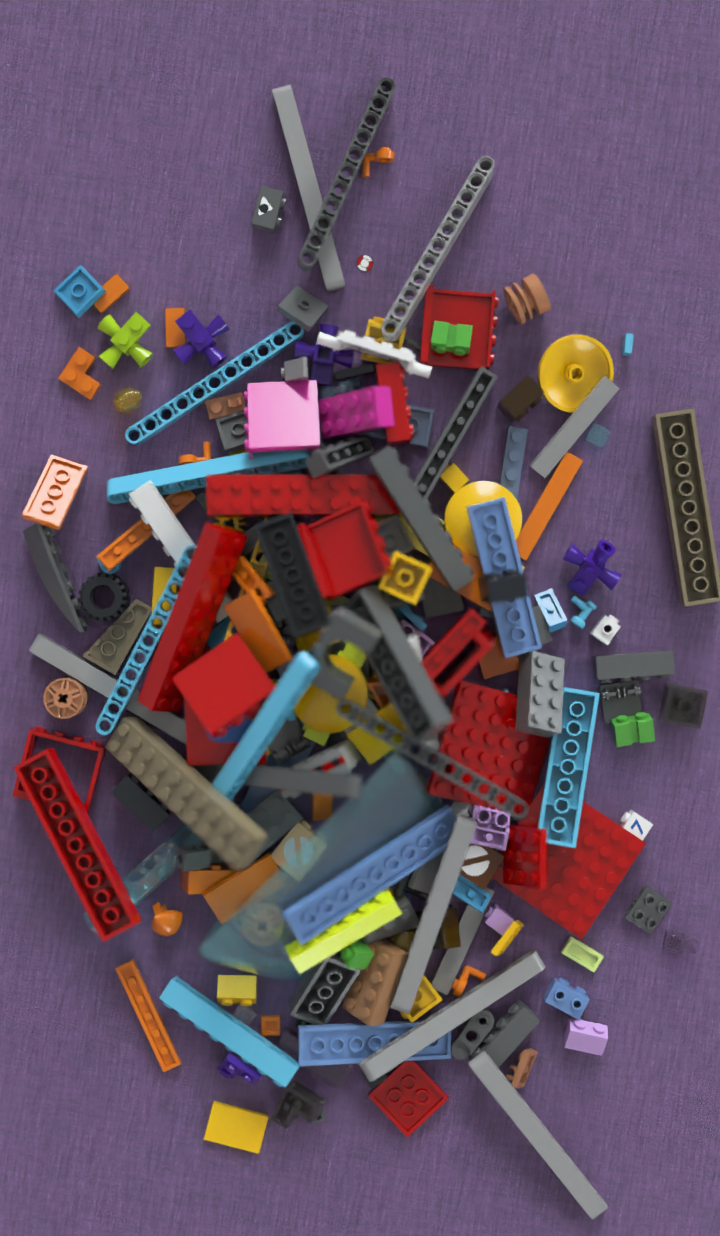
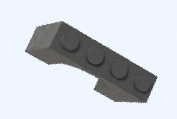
(342, 627)

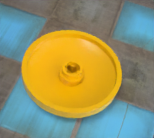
(572, 370)
(457, 518)
(319, 708)

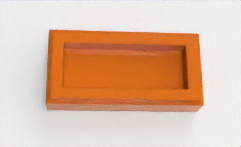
(115, 289)
(174, 335)

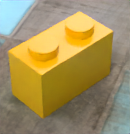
(237, 990)

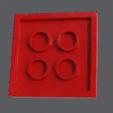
(525, 857)
(408, 1096)

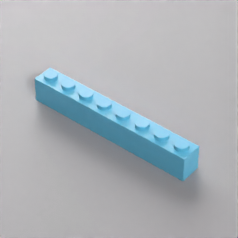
(229, 1031)

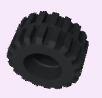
(88, 592)

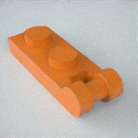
(250, 580)

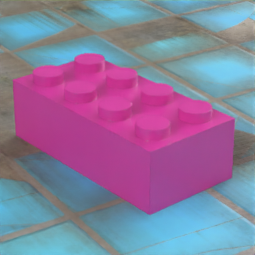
(356, 412)

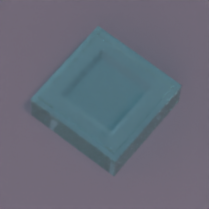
(598, 435)

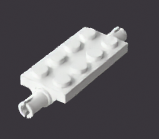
(367, 345)

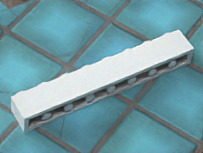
(167, 528)

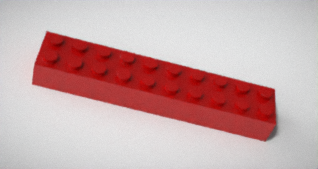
(301, 494)
(192, 615)
(77, 844)

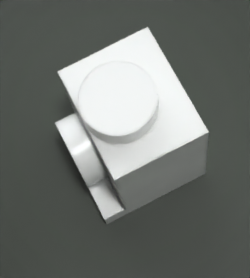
(599, 632)

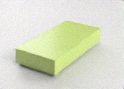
(582, 954)

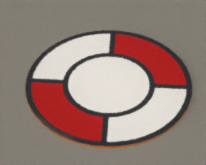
(364, 263)

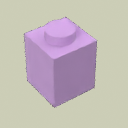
(498, 919)

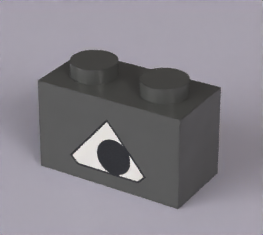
(268, 210)

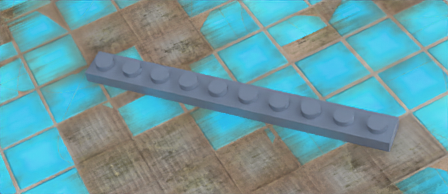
(511, 469)

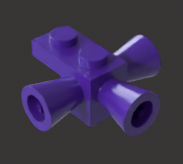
(201, 339)
(324, 356)
(591, 567)

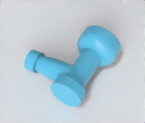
(586, 610)

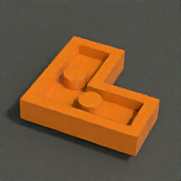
(75, 374)

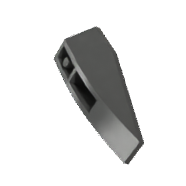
(53, 572)

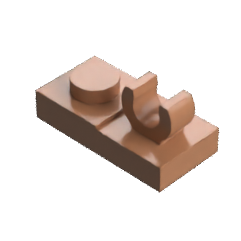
(225, 405)
(523, 1069)

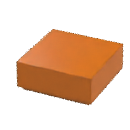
(270, 1025)

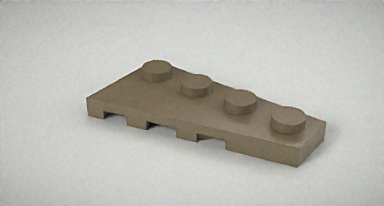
(119, 638)

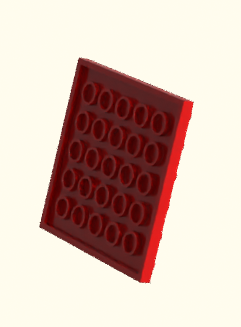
(487, 742)
(579, 877)

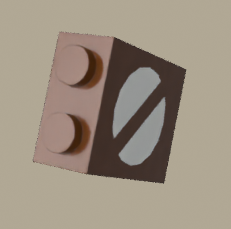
(480, 864)

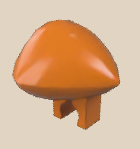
(166, 921)

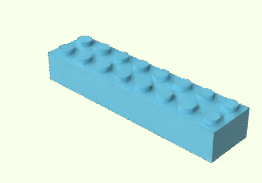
(568, 768)

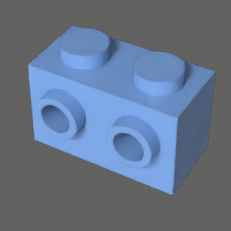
(566, 997)

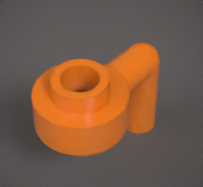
(383, 155)
(187, 459)
(459, 984)

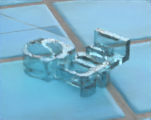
(344, 387)

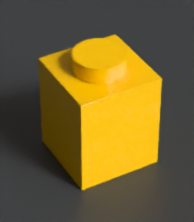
(453, 478)

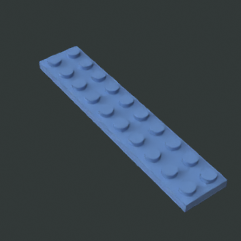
(370, 876)

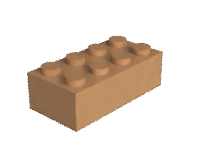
(376, 985)

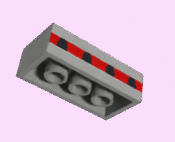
(335, 759)

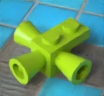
(125, 340)

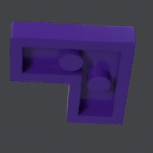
(231, 1066)

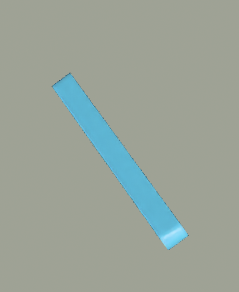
(209, 392)
(194, 475)
(142, 647)
(266, 725)

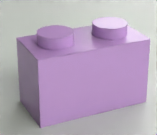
(586, 1036)

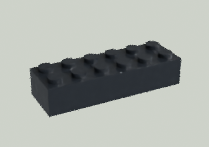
(292, 575)

